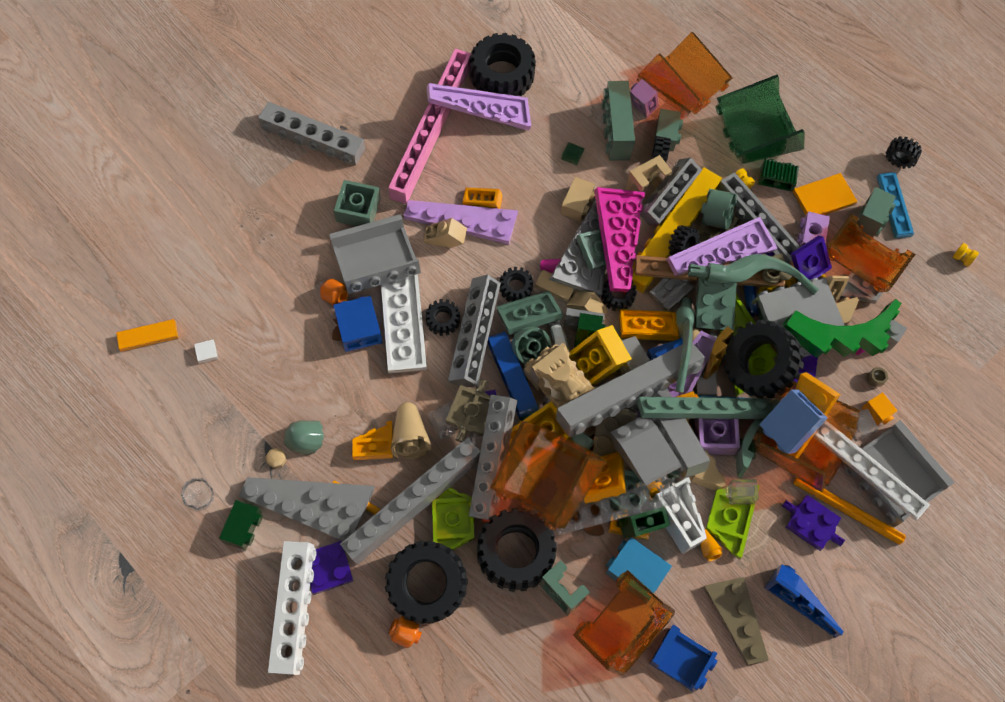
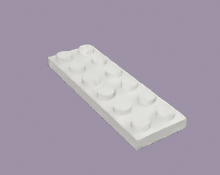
(403, 325)

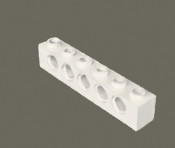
(283, 617)

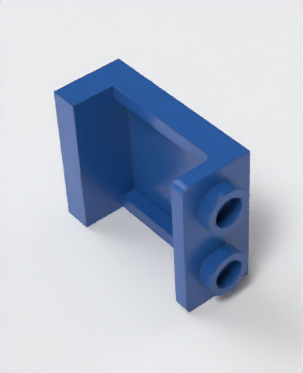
(358, 323)
(683, 659)

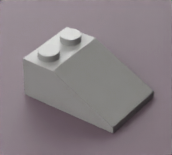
(645, 450)

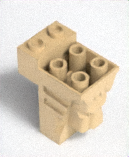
(557, 375)

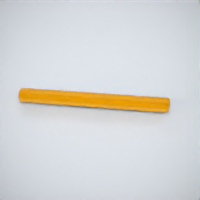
(854, 512)

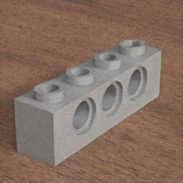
(670, 191)

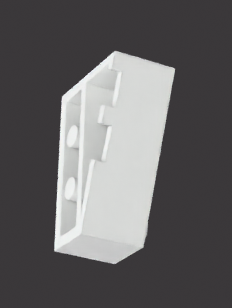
(684, 520)

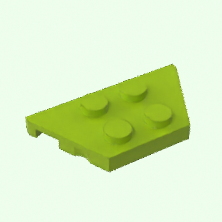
(451, 519)
(730, 522)

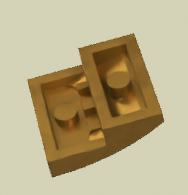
(718, 352)

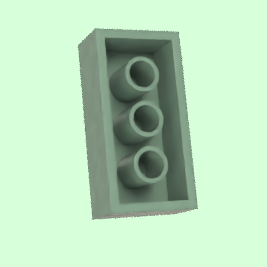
(618, 120)

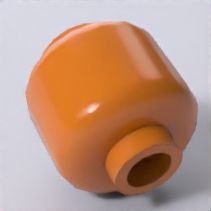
(333, 292)
(404, 632)

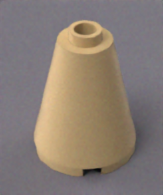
(409, 433)

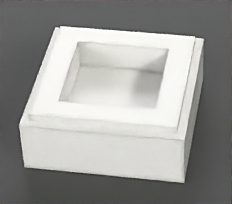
(206, 351)

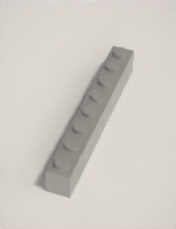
(625, 390)
(674, 430)
(411, 501)

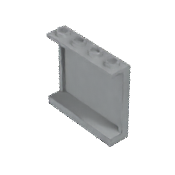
(374, 254)
(782, 302)
(909, 462)

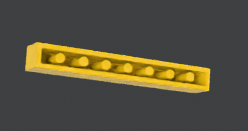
(684, 213)

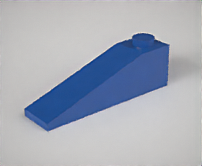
(795, 592)

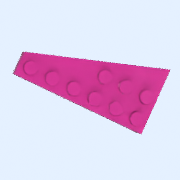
(619, 229)

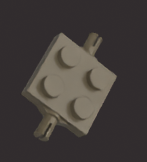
(469, 410)

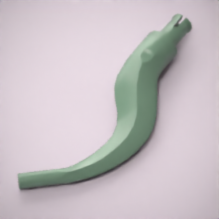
(746, 268)
(685, 319)

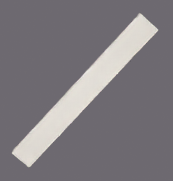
(871, 470)

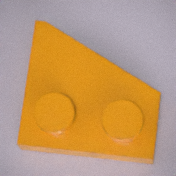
(374, 444)

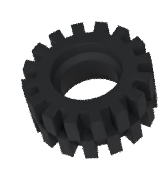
(661, 148)
(903, 152)
(682, 239)
(519, 275)
(614, 302)
(442, 307)

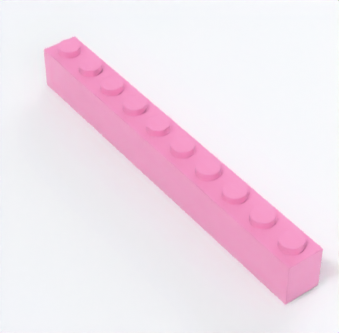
(427, 132)

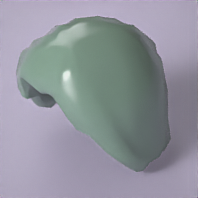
(304, 436)

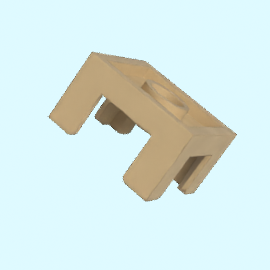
(647, 174)

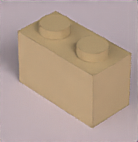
(577, 199)

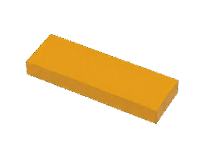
(147, 335)

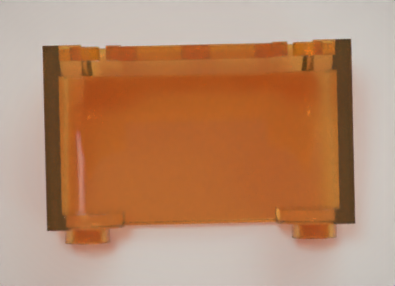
(867, 256)
(625, 625)

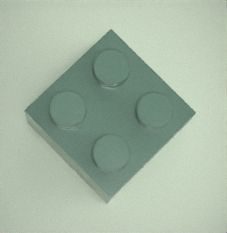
(357, 203)
(876, 211)

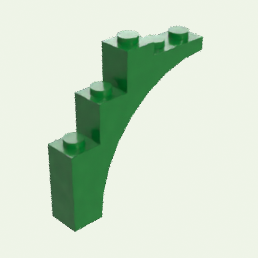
(821, 337)

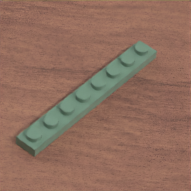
(705, 407)

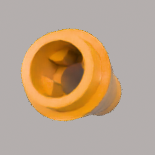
(710, 548)

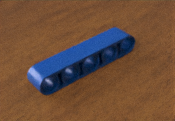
(512, 375)

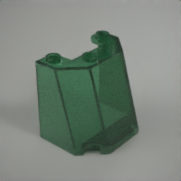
(758, 122)

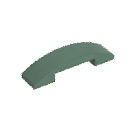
(745, 456)

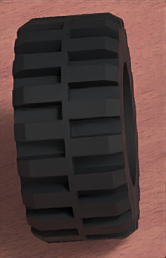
(506, 49)
(746, 342)
(522, 523)
(397, 582)

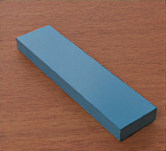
(899, 217)

